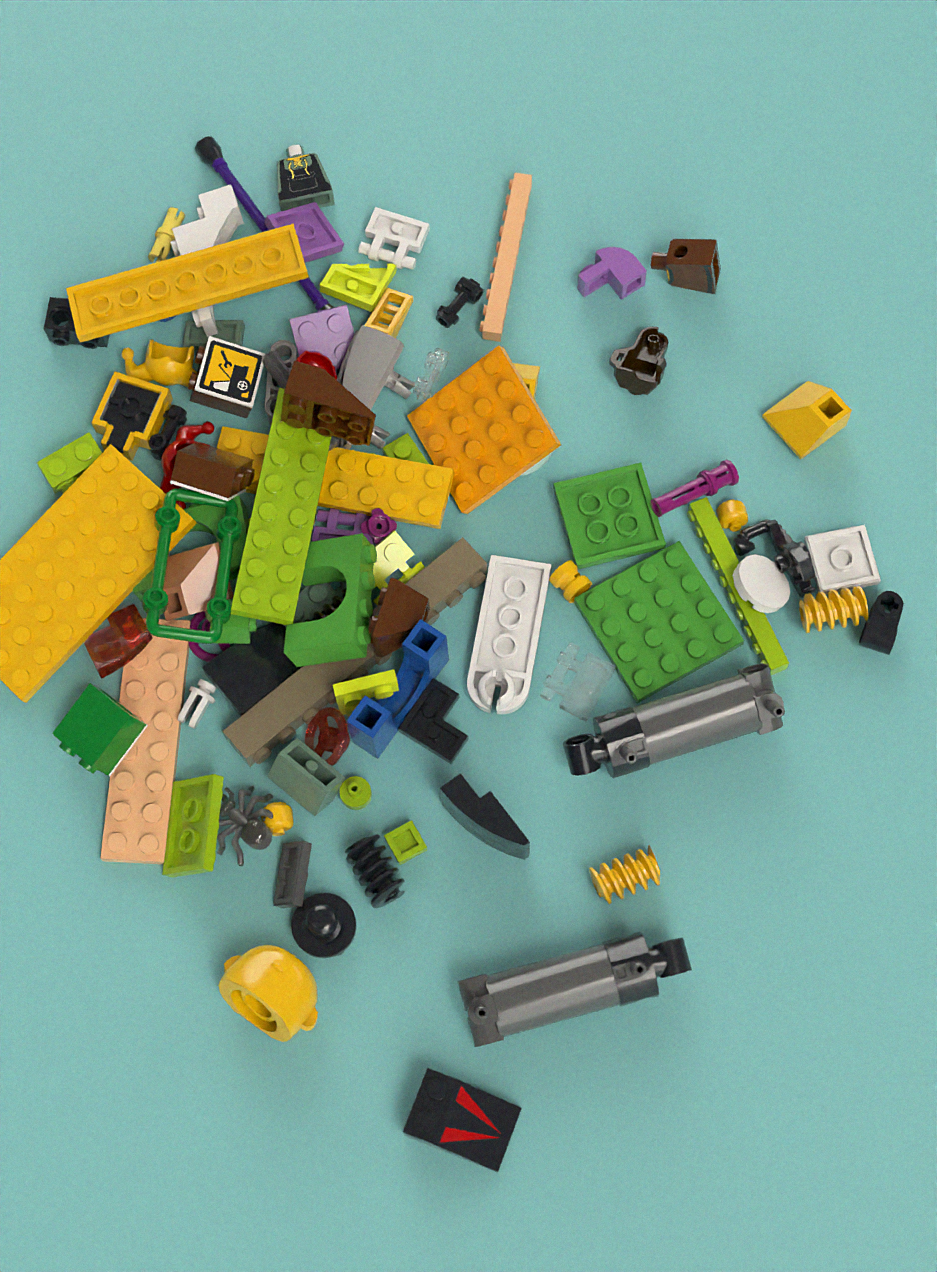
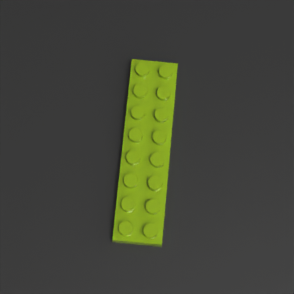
(281, 522)

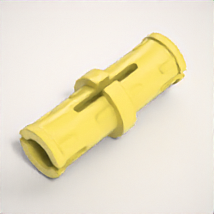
(165, 235)

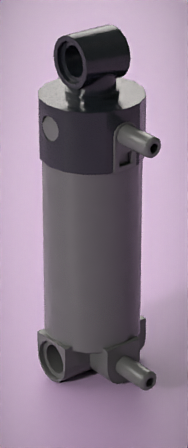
(678, 724)
(568, 986)

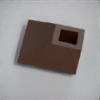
(398, 616)

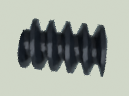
(374, 871)

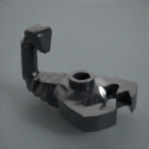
(790, 557)

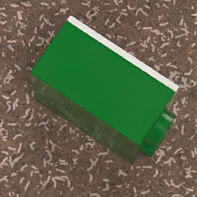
(98, 730)

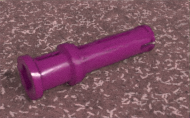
(706, 484)

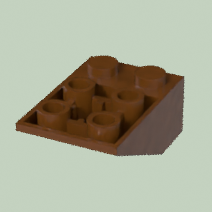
(324, 405)

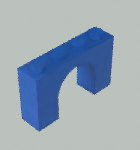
(376, 723)

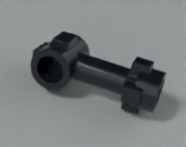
(467, 291)
(174, 418)

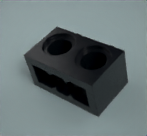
(58, 312)

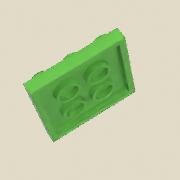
(609, 516)

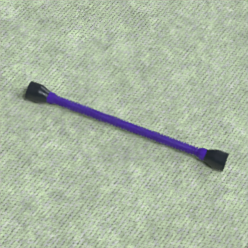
(211, 154)

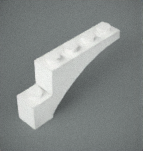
(216, 225)

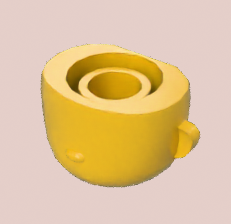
(271, 991)

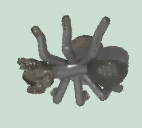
(244, 823)

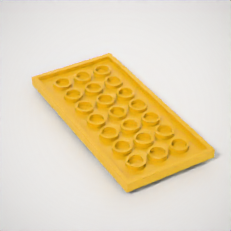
(77, 568)

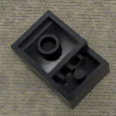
(251, 670)
(484, 818)

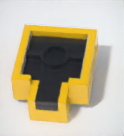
(130, 413)

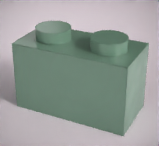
(306, 776)

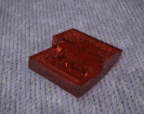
(119, 642)

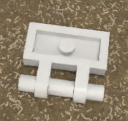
(397, 231)

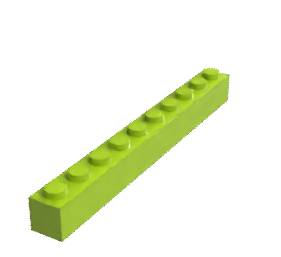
(725, 562)

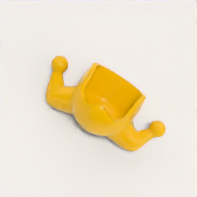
(162, 364)

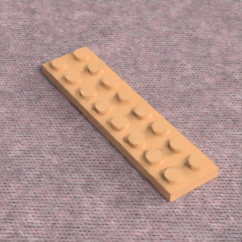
(144, 779)

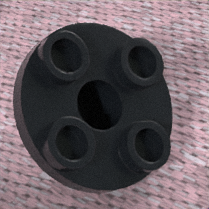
(324, 925)

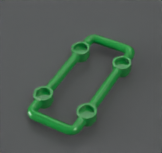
(156, 599)

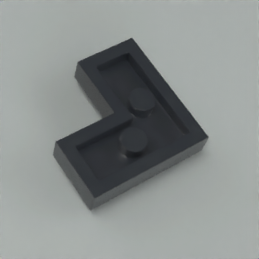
(427, 725)

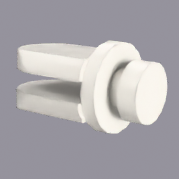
(202, 693)

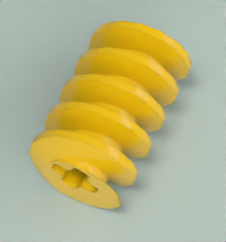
(833, 608)
(625, 875)

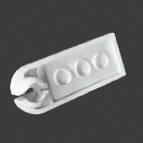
(508, 633)

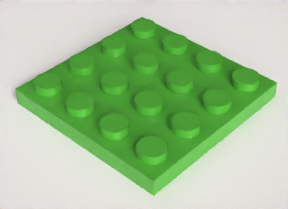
(658, 621)

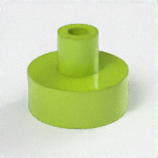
(358, 799)

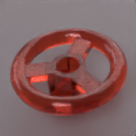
(330, 738)

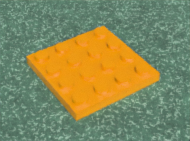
(484, 429)

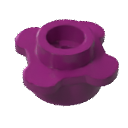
(384, 520)

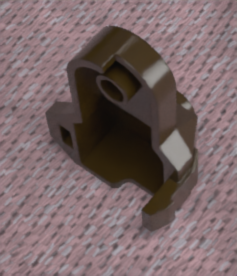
(641, 364)

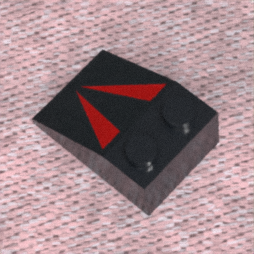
(461, 1120)

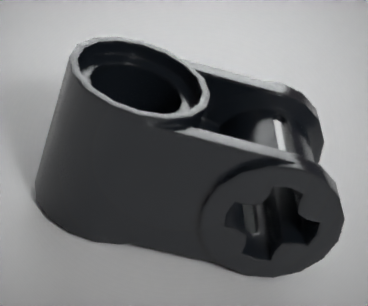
(881, 627)

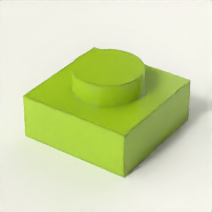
(405, 842)

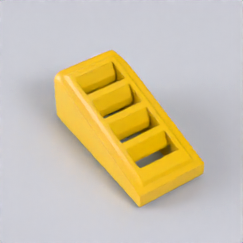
(394, 322)

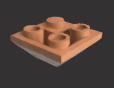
(192, 581)

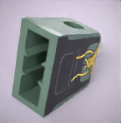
(302, 180)

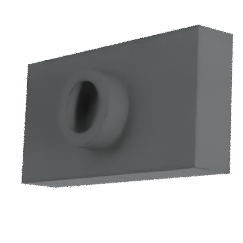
(292, 874)

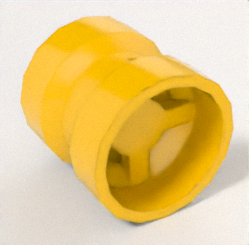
(570, 581)

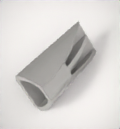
(368, 369)

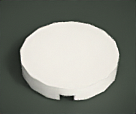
(761, 583)

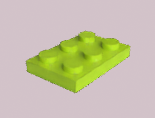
(193, 826)

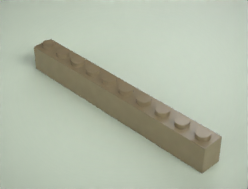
(311, 688)

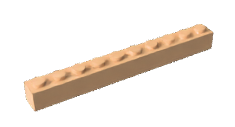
(507, 256)

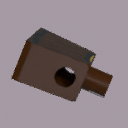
(690, 264)

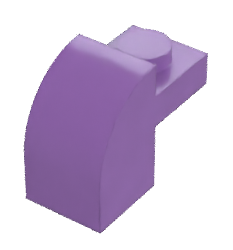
(614, 267)

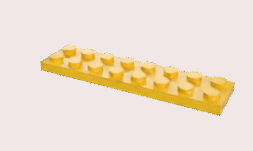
(186, 283)
(363, 481)

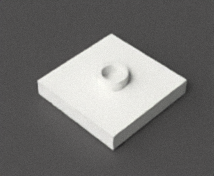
(842, 559)

